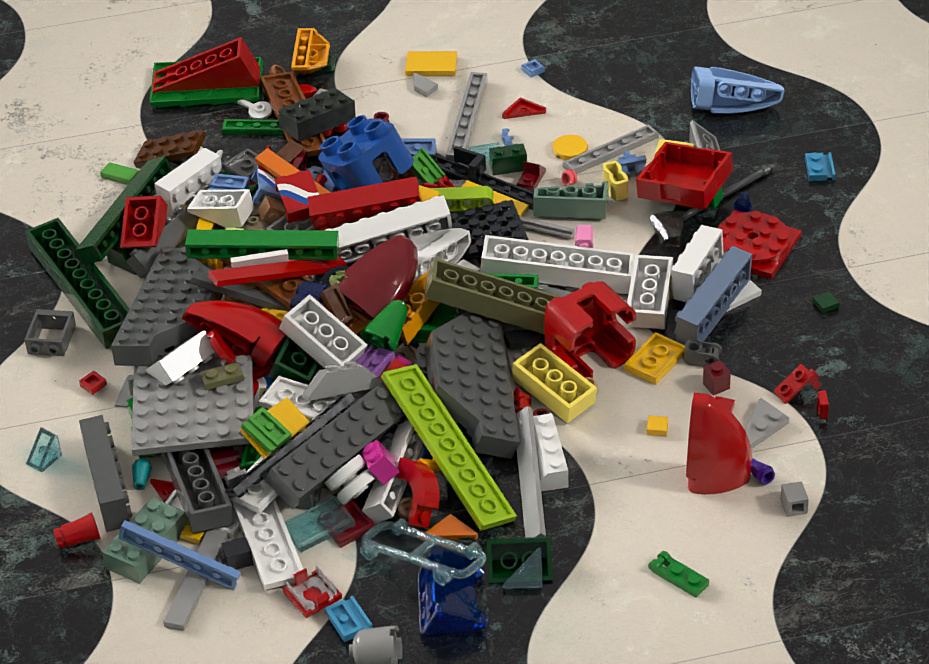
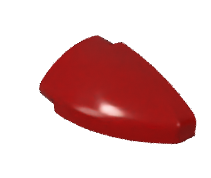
(241, 325)
(717, 448)

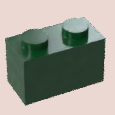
(507, 159)

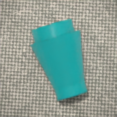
(141, 470)

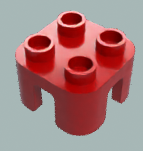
(588, 323)

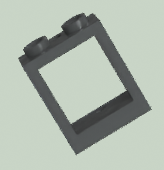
(44, 319)

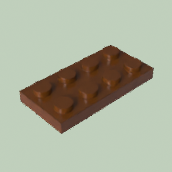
(173, 147)

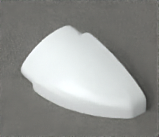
(440, 244)

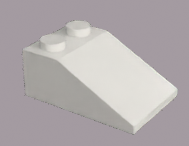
(223, 207)

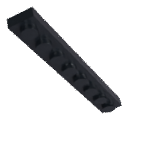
(255, 475)

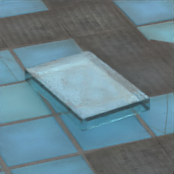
(319, 524)

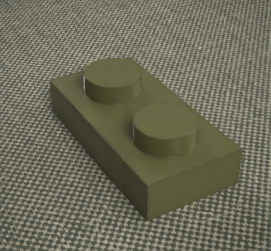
(222, 376)

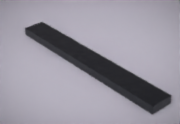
(461, 172)

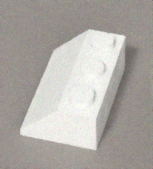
(182, 359)

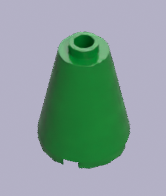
(386, 327)

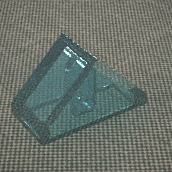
(44, 451)

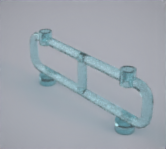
(442, 573)

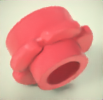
(569, 177)

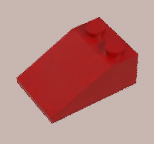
(143, 221)

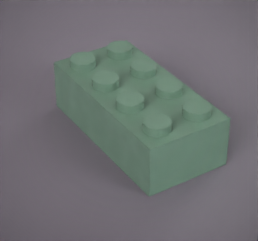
(133, 561)

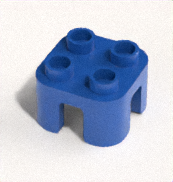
(351, 156)

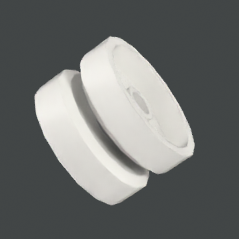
(349, 478)

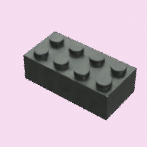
(316, 114)

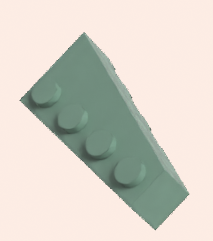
(571, 201)

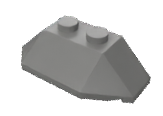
(340, 380)

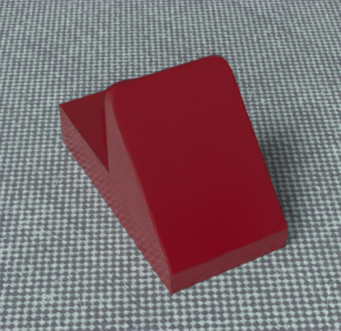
(531, 176)

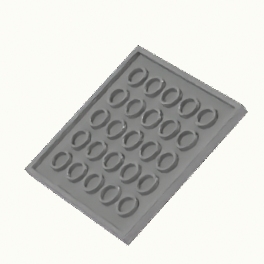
(187, 414)

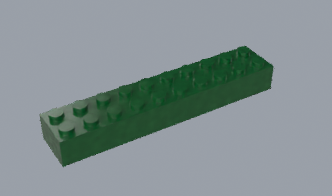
(81, 284)

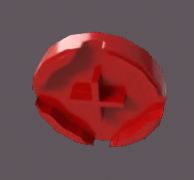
(221, 347)

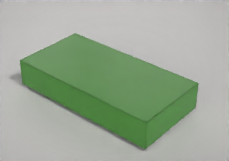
(118, 173)

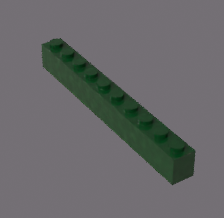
(109, 227)

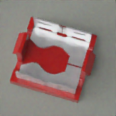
(311, 592)

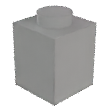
(794, 499)

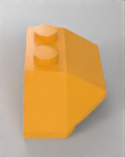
(310, 51)

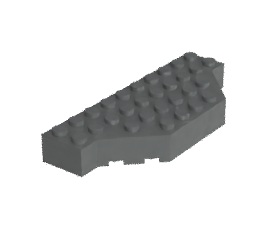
(157, 310)
(473, 381)

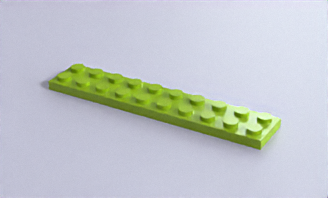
(449, 447)

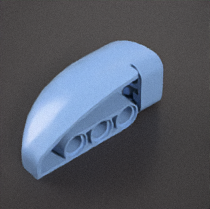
(731, 91)

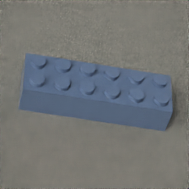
(714, 296)

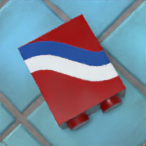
(294, 193)

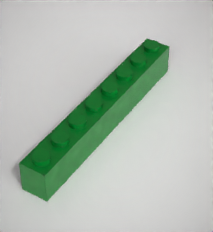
(237, 243)

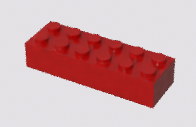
(353, 204)

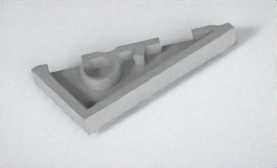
(764, 422)

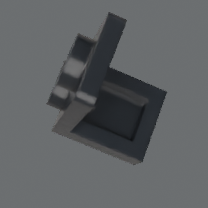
(474, 160)

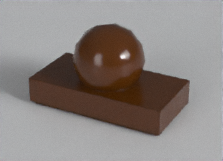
(336, 303)

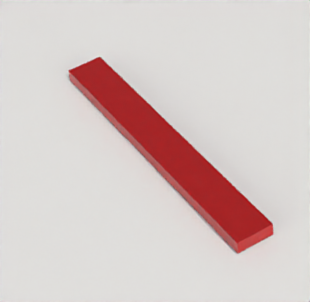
(272, 271)

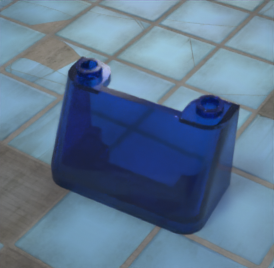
(452, 606)

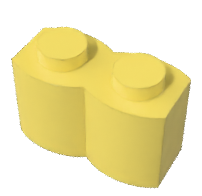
(616, 180)

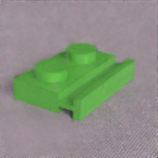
(425, 167)
(266, 430)

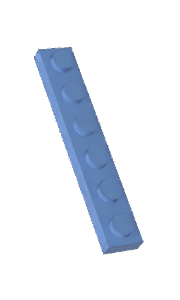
(179, 555)

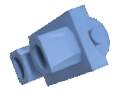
(632, 163)

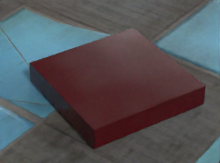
(362, 522)

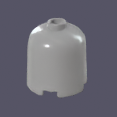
(377, 646)

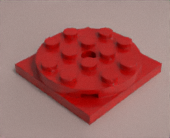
(761, 236)

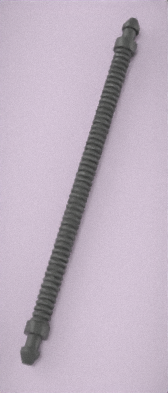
(762, 172)

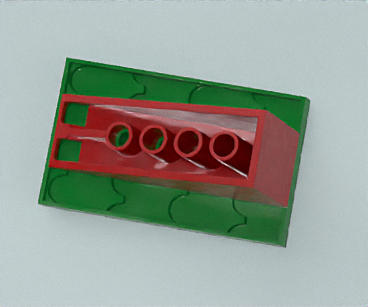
(211, 77)

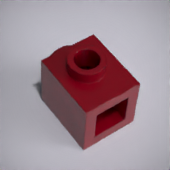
(716, 377)

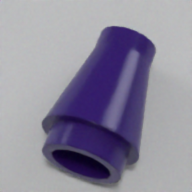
(762, 472)

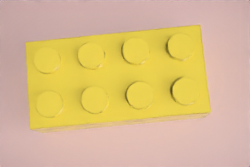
(554, 383)

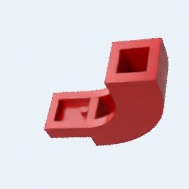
(424, 490)

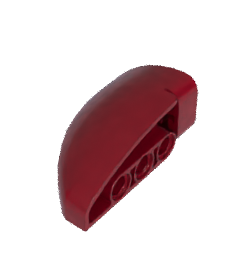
(381, 276)

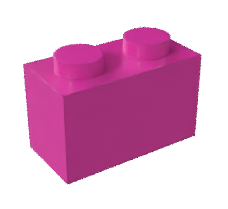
(380, 461)

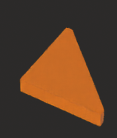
(452, 529)

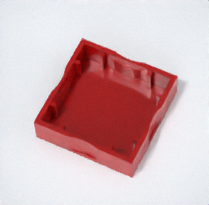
(684, 175)

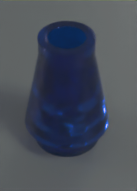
(743, 203)

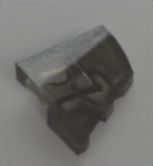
(668, 227)

